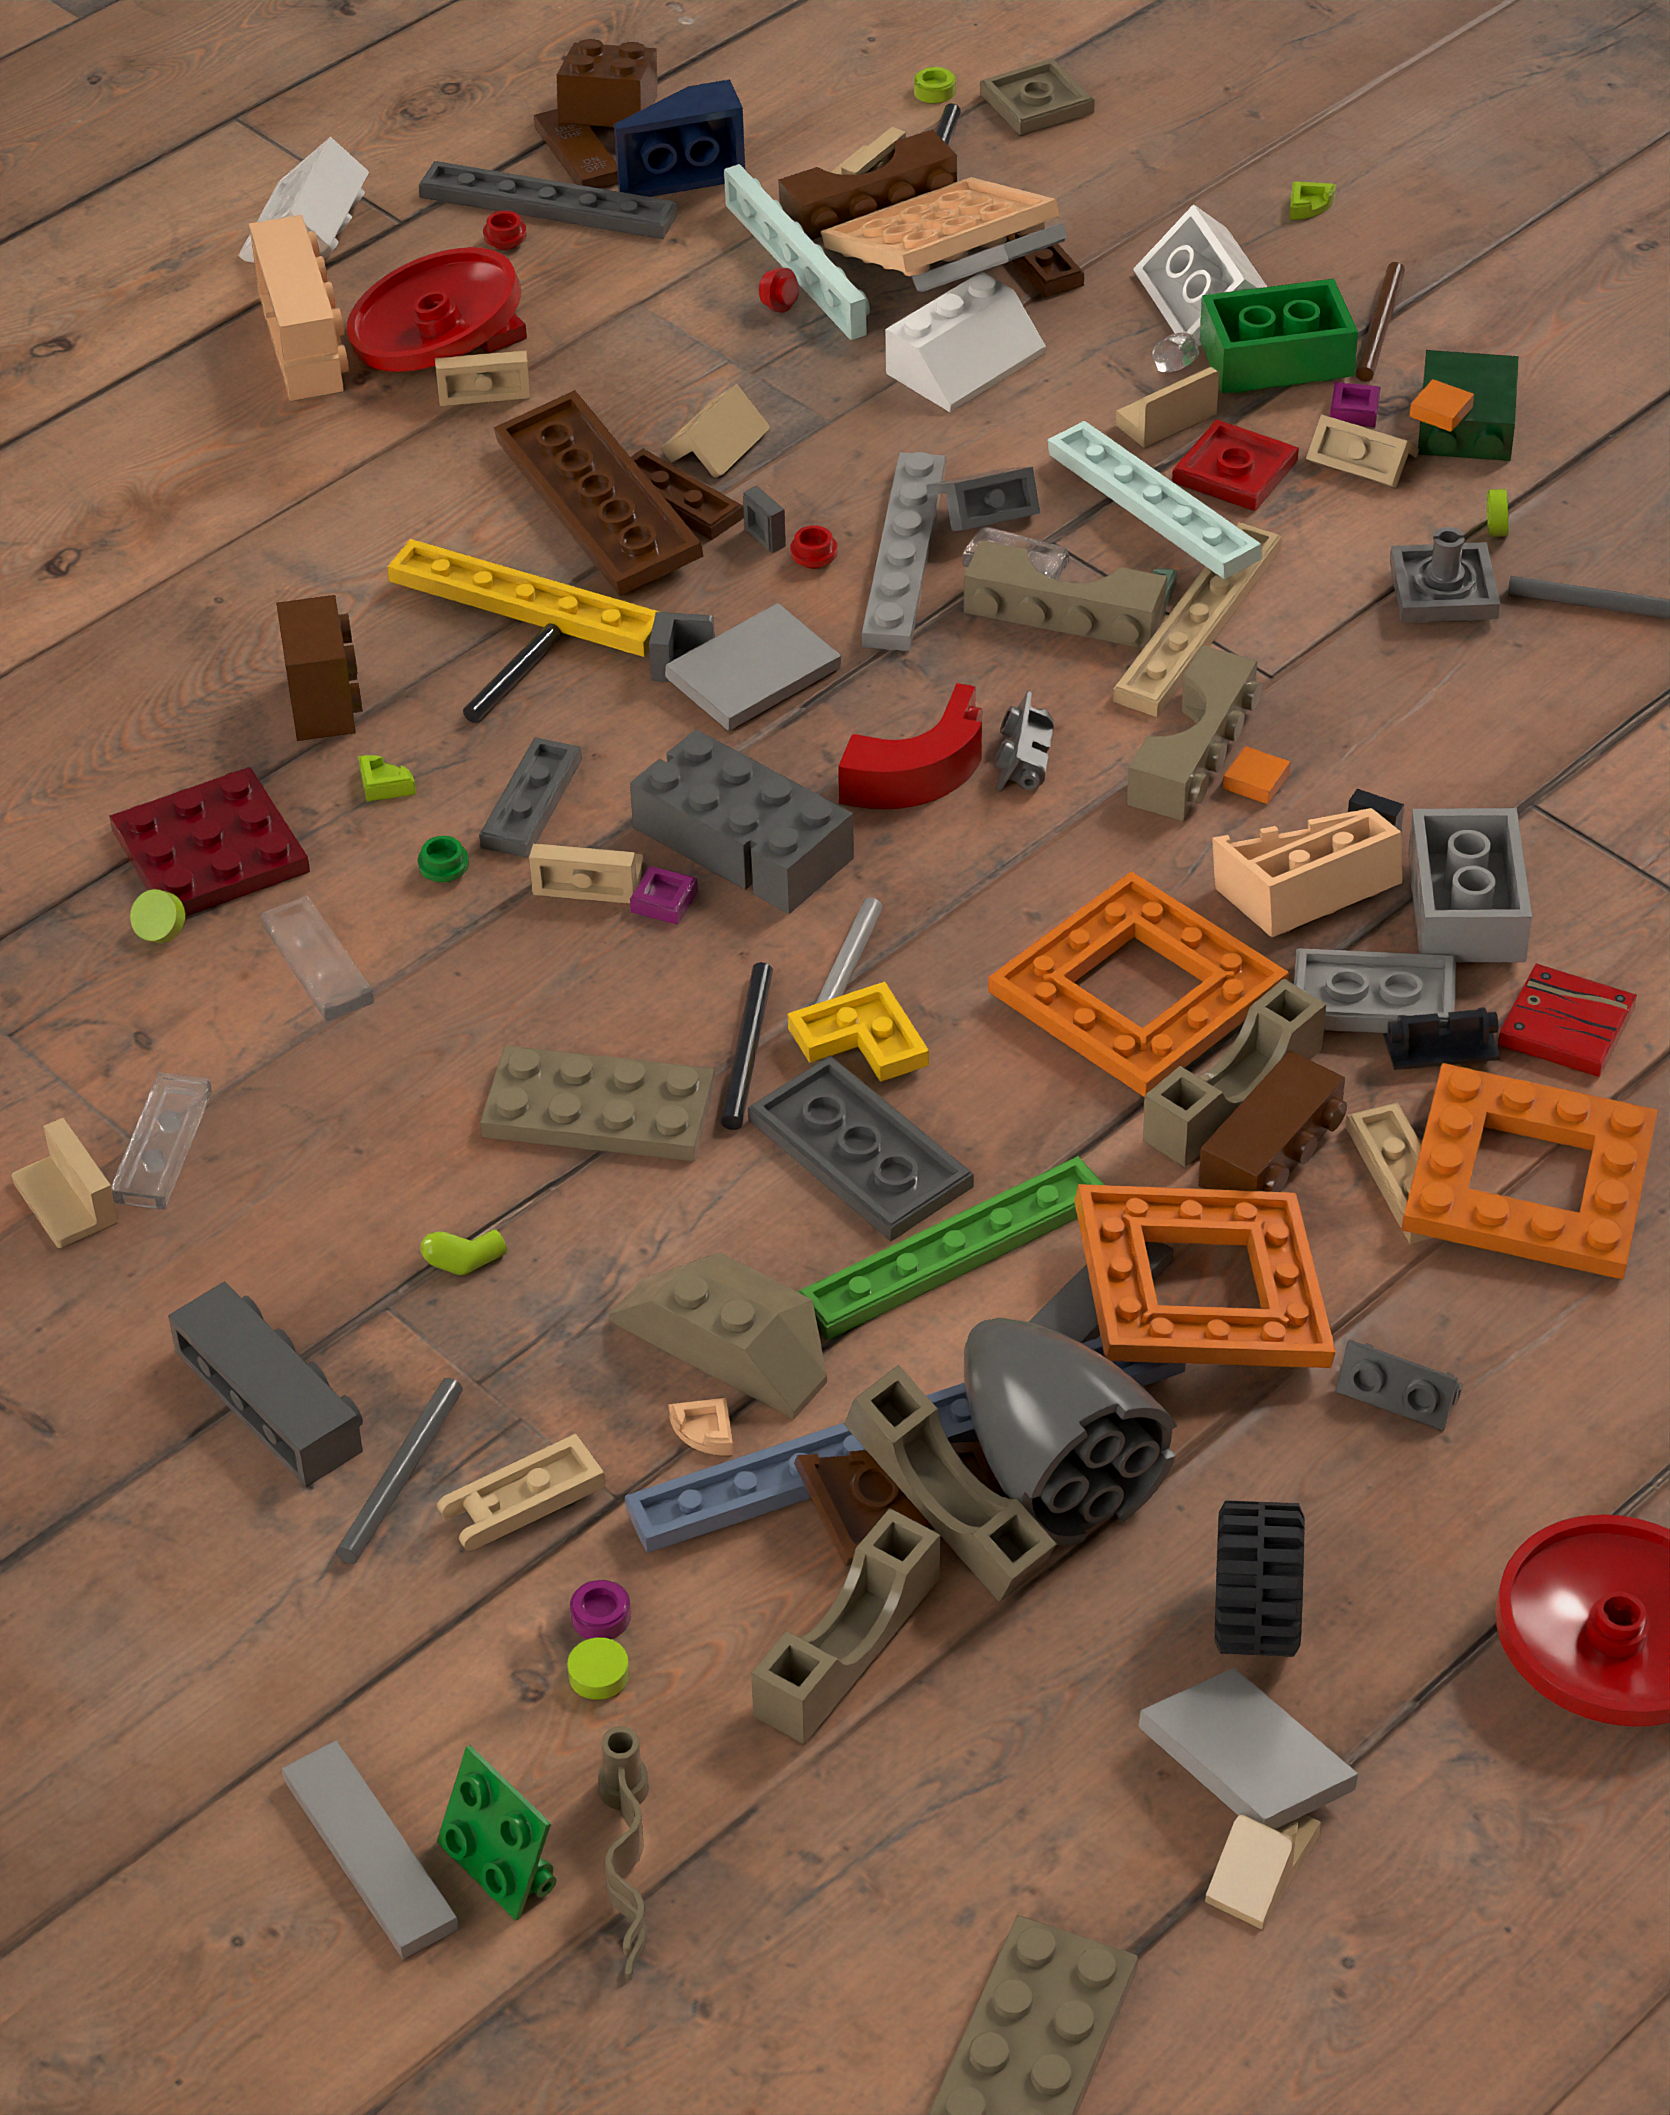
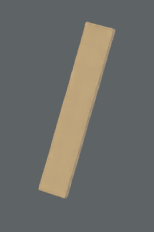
(1192, 623)

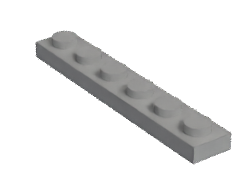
(903, 553)

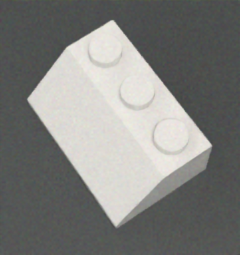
(319, 190)
(1194, 261)
(962, 342)

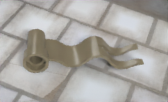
(624, 1787)

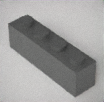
(267, 1383)

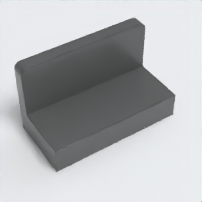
(989, 497)

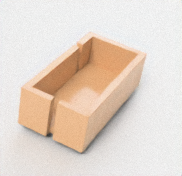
(299, 307)

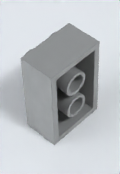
(1469, 884)

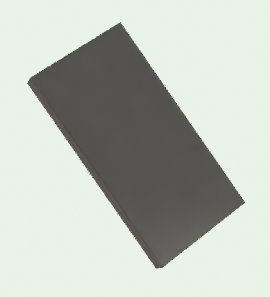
(860, 1147)

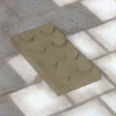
(598, 1103)
(1038, 2025)

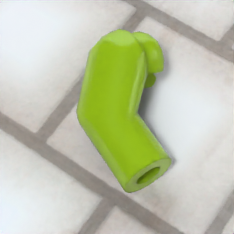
(459, 1254)

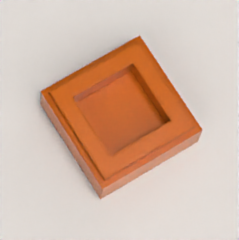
(1441, 405)
(1256, 775)

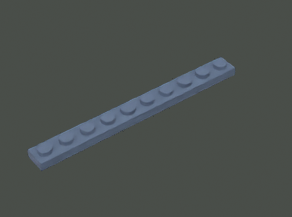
(771, 1481)

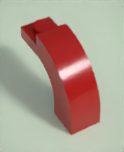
(915, 769)

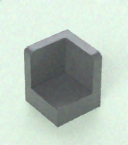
(674, 636)

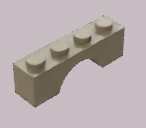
(1115, 609)
(1176, 768)
(1190, 1108)
(908, 1442)
(811, 1673)

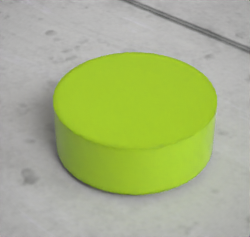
(934, 85)
(1497, 512)
(157, 916)
(598, 1668)

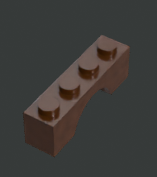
(829, 199)

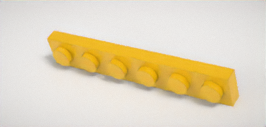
(523, 596)

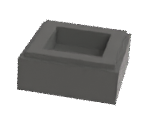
(764, 519)

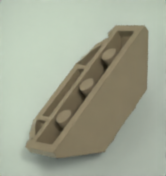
(732, 1328)

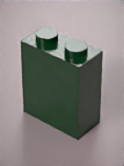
(1490, 424)

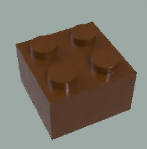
(605, 82)
(319, 667)

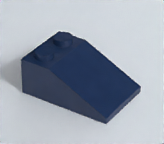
(681, 141)

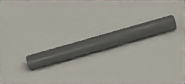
(1589, 597)
(399, 1471)

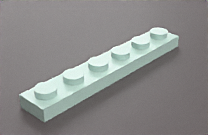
(796, 251)
(1155, 500)

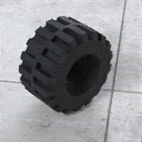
(1259, 1578)

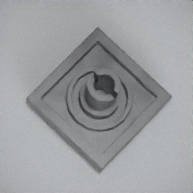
(1444, 580)

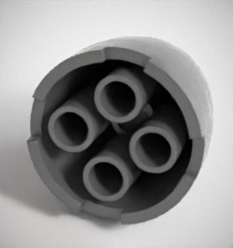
(1063, 1427)

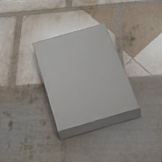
(990, 258)
(753, 666)
(1375, 987)
(1247, 1750)

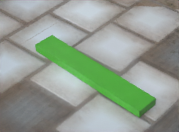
(948, 1249)

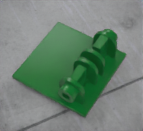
(496, 1835)

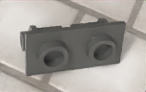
(1024, 750)
(1398, 1385)

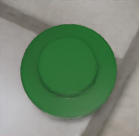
(442, 859)

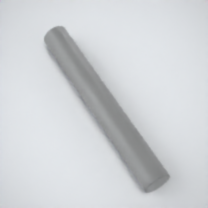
(851, 950)

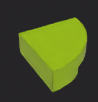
(1311, 199)
(383, 779)

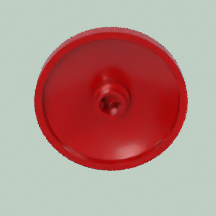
(434, 309)
(1591, 1617)

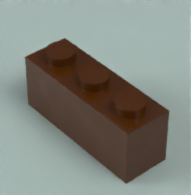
(1274, 1128)

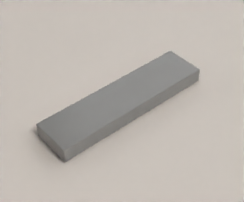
(370, 1849)

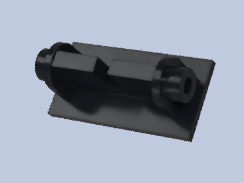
(1420, 1042)

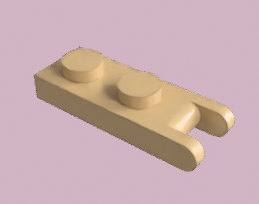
(524, 1491)

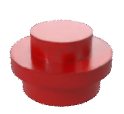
(504, 230)
(779, 289)
(813, 547)

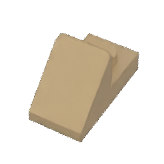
(1259, 1866)

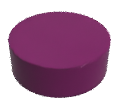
(600, 1609)

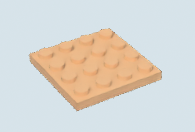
(941, 225)

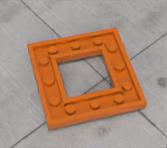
(1044, 991)
(1586, 1240)
(1133, 1327)

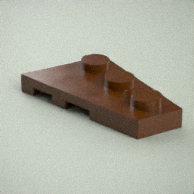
(857, 1492)

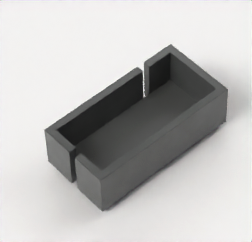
(721, 803)

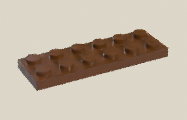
(598, 493)

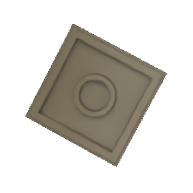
(1036, 96)

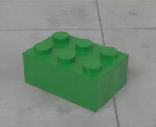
(1278, 335)

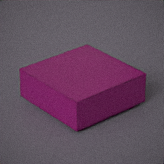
(1355, 403)
(664, 895)

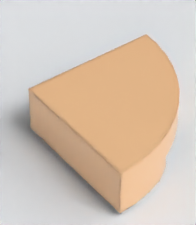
(703, 1425)

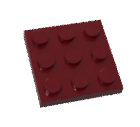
(211, 841)

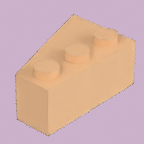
(1309, 871)

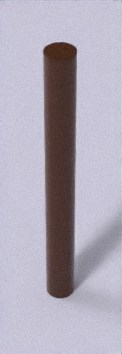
(1380, 322)

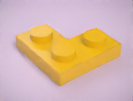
(864, 1020)

